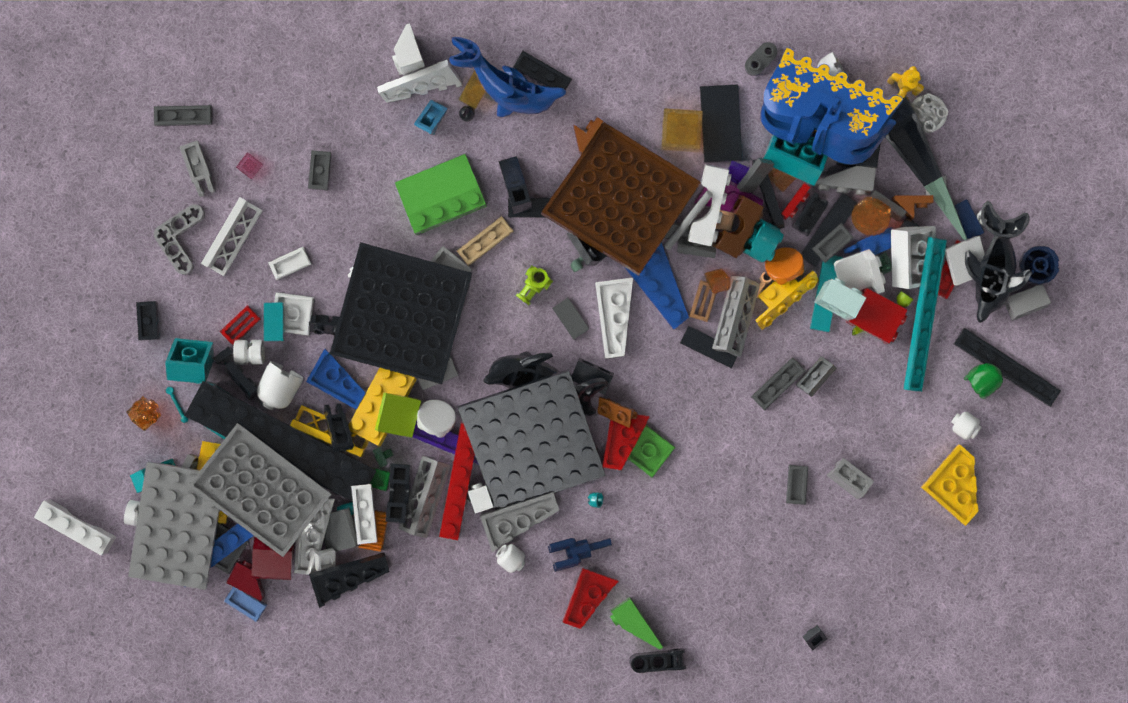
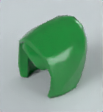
(985, 379)

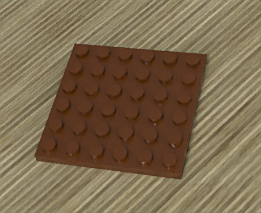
(621, 198)

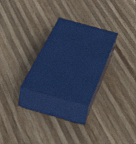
(968, 219)

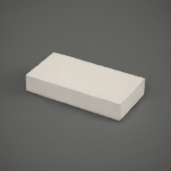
(289, 263)

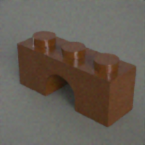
(748, 214)

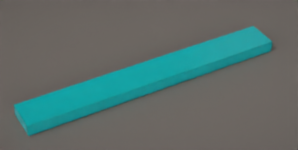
(925, 314)

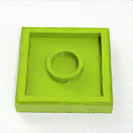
(397, 415)

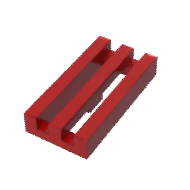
(235, 319)

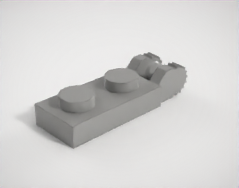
(197, 166)

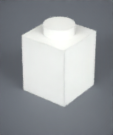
(480, 498)

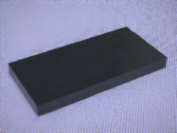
(720, 123)

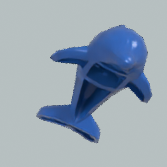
(506, 88)

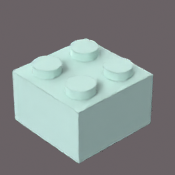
(840, 299)

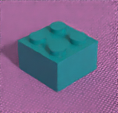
(189, 361)

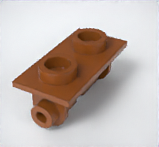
(615, 411)

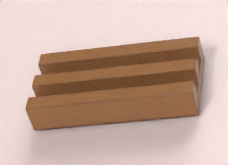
(699, 317)

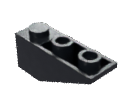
(515, 185)

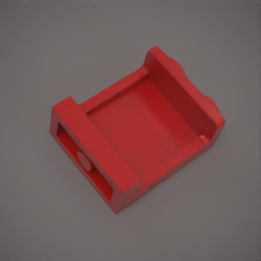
(879, 317)

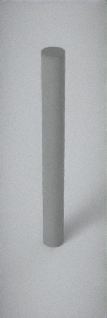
(688, 220)

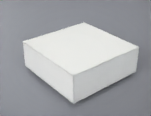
(324, 559)

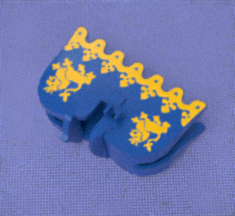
(845, 114)

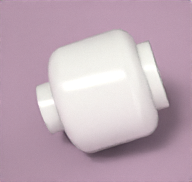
(966, 425)
(510, 558)

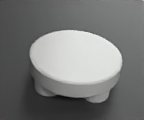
(931, 112)
(436, 417)

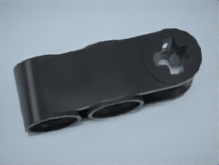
(670, 661)

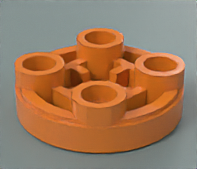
(785, 265)

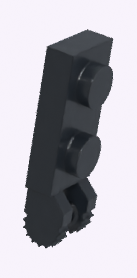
(338, 428)

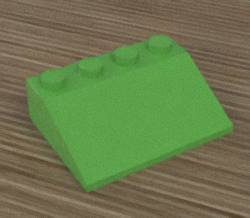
(440, 194)

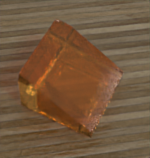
(780, 179)
(717, 280)

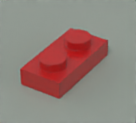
(801, 195)

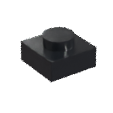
(224, 356)
(814, 637)

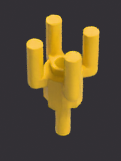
(907, 82)

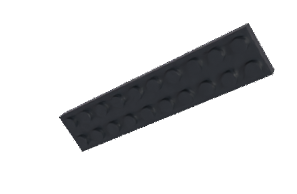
(314, 458)

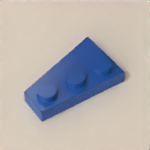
(335, 381)

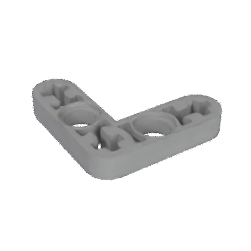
(169, 226)

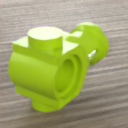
(532, 285)

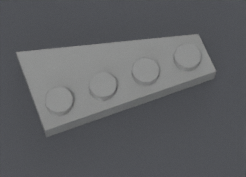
(510, 521)

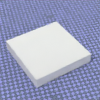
(956, 258)
(296, 312)

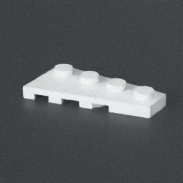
(420, 82)
(614, 308)
(312, 540)

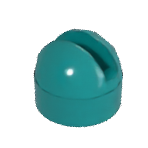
(596, 499)

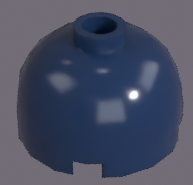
(1046, 263)

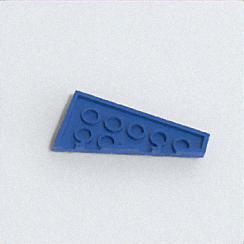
(661, 288)

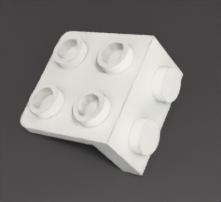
(861, 271)

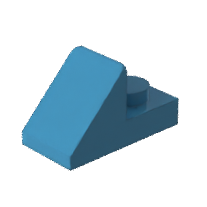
(431, 117)

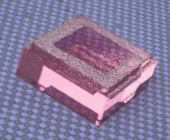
(249, 165)

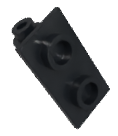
(319, 324)

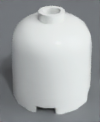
(278, 386)

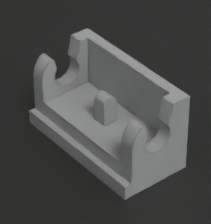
(1027, 302)
(850, 478)

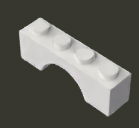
(703, 229)
(74, 528)

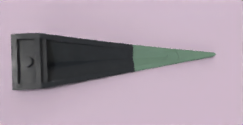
(914, 148)

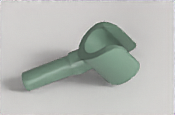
(576, 264)

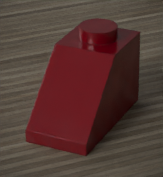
(242, 580)

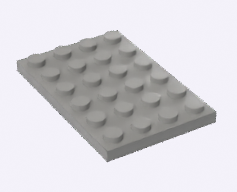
(259, 490)
(173, 529)

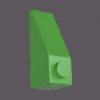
(631, 620)

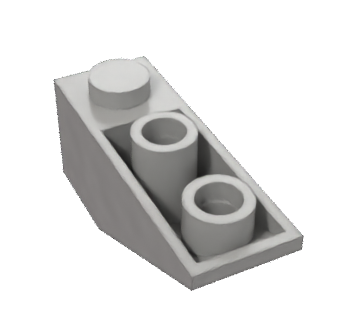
(854, 179)

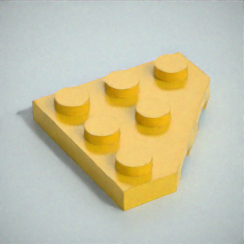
(955, 485)

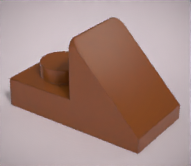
(584, 138)
(908, 201)

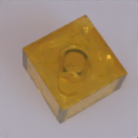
(681, 130)

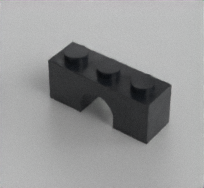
(399, 493)

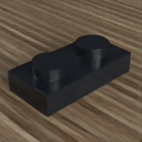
(147, 320)

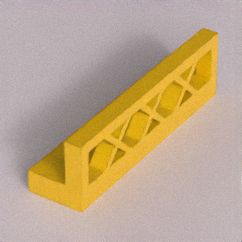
(322, 435)

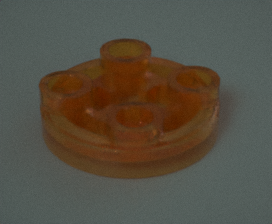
(871, 216)

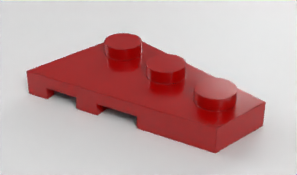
(622, 441)
(587, 596)

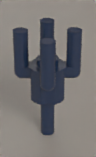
(575, 551)

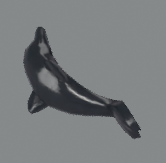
(996, 273)
(524, 368)

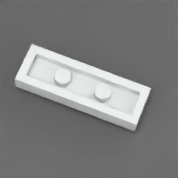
(364, 514)

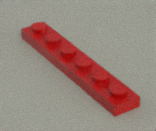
(458, 487)

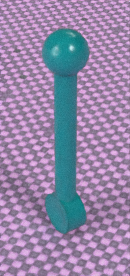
(169, 390)

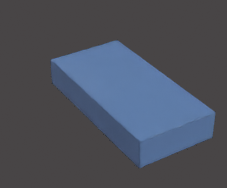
(245, 604)

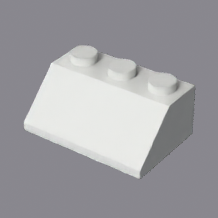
(407, 53)
(908, 254)

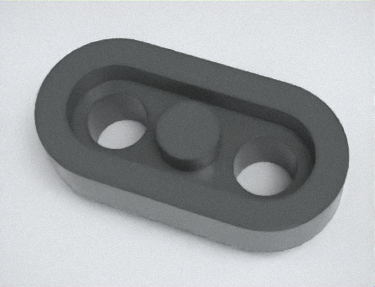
(761, 59)

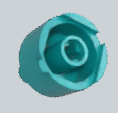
(763, 241)

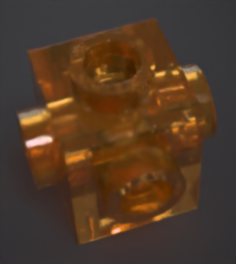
(144, 413)

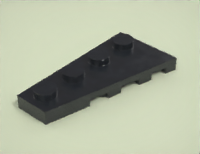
(339, 579)

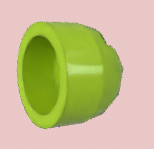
(903, 299)

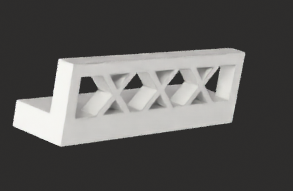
(225, 233)

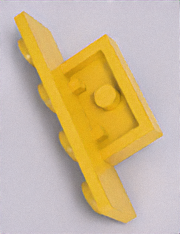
(781, 297)

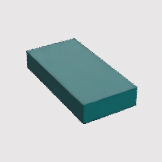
(274, 321)

